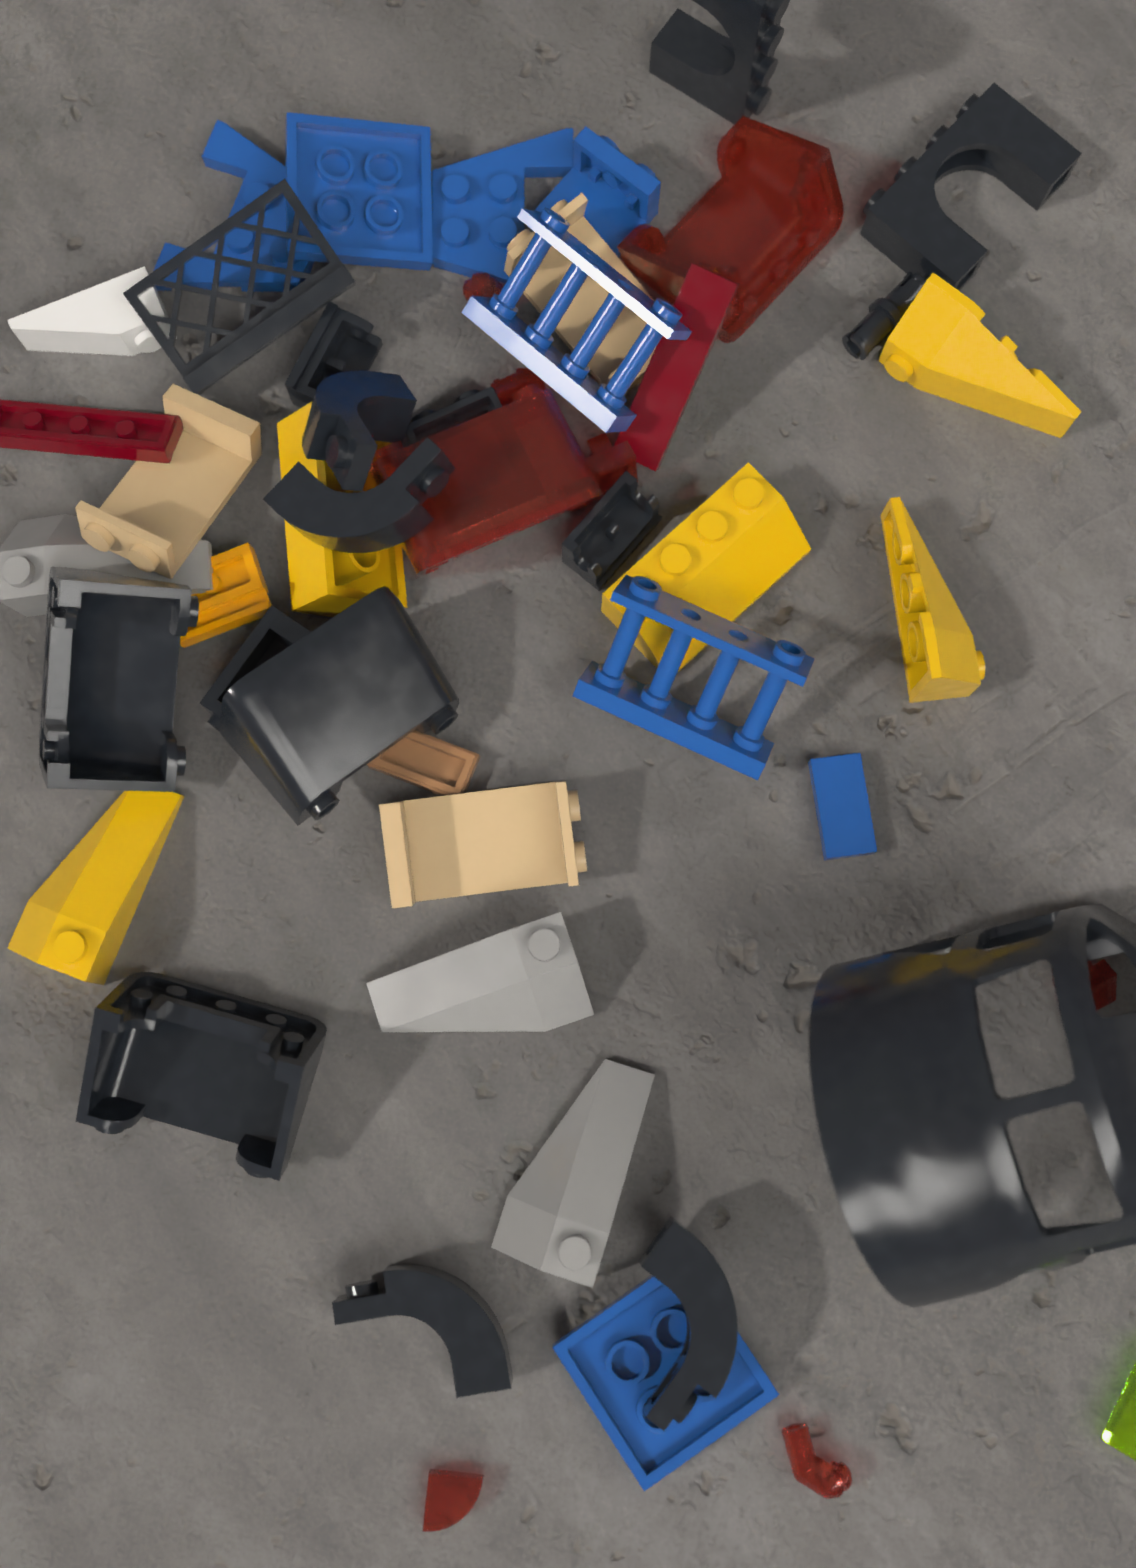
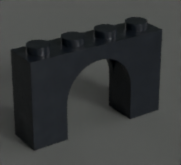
(718, 70)
(990, 137)

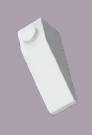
(93, 321)

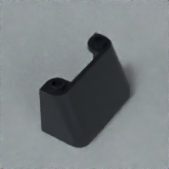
(112, 681)
(336, 703)
(201, 1065)

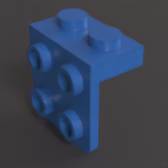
(616, 188)

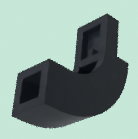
(352, 414)
(367, 518)
(449, 1307)
(711, 1317)

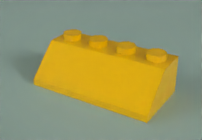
(718, 558)
(319, 577)

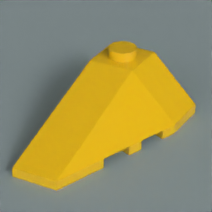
(954, 356)
(931, 628)
(93, 894)

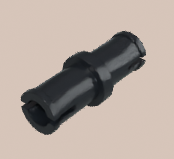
(882, 317)

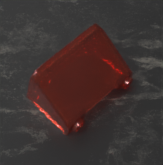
(753, 226)
(508, 476)

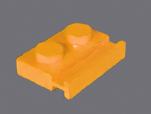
(236, 596)

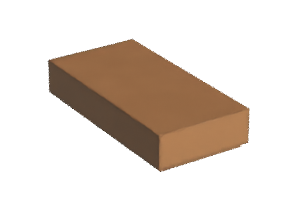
(428, 764)

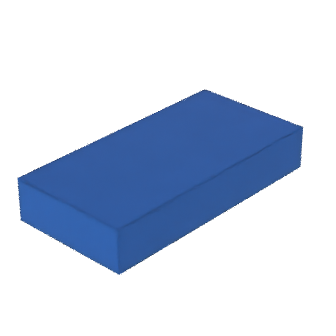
(842, 806)

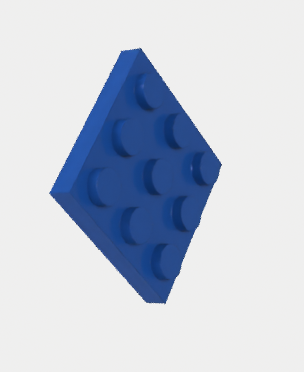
(362, 189)
(623, 1358)

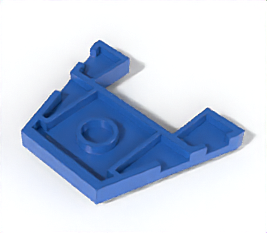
(240, 157)
(482, 196)

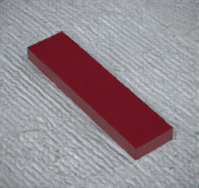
(678, 365)
(89, 431)

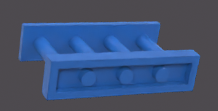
(533, 342)
(653, 705)

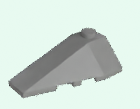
(58, 542)
(499, 984)
(571, 1189)

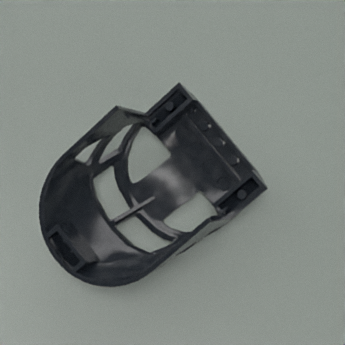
(917, 1117)

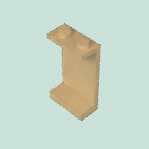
(589, 297)
(166, 508)
(481, 842)

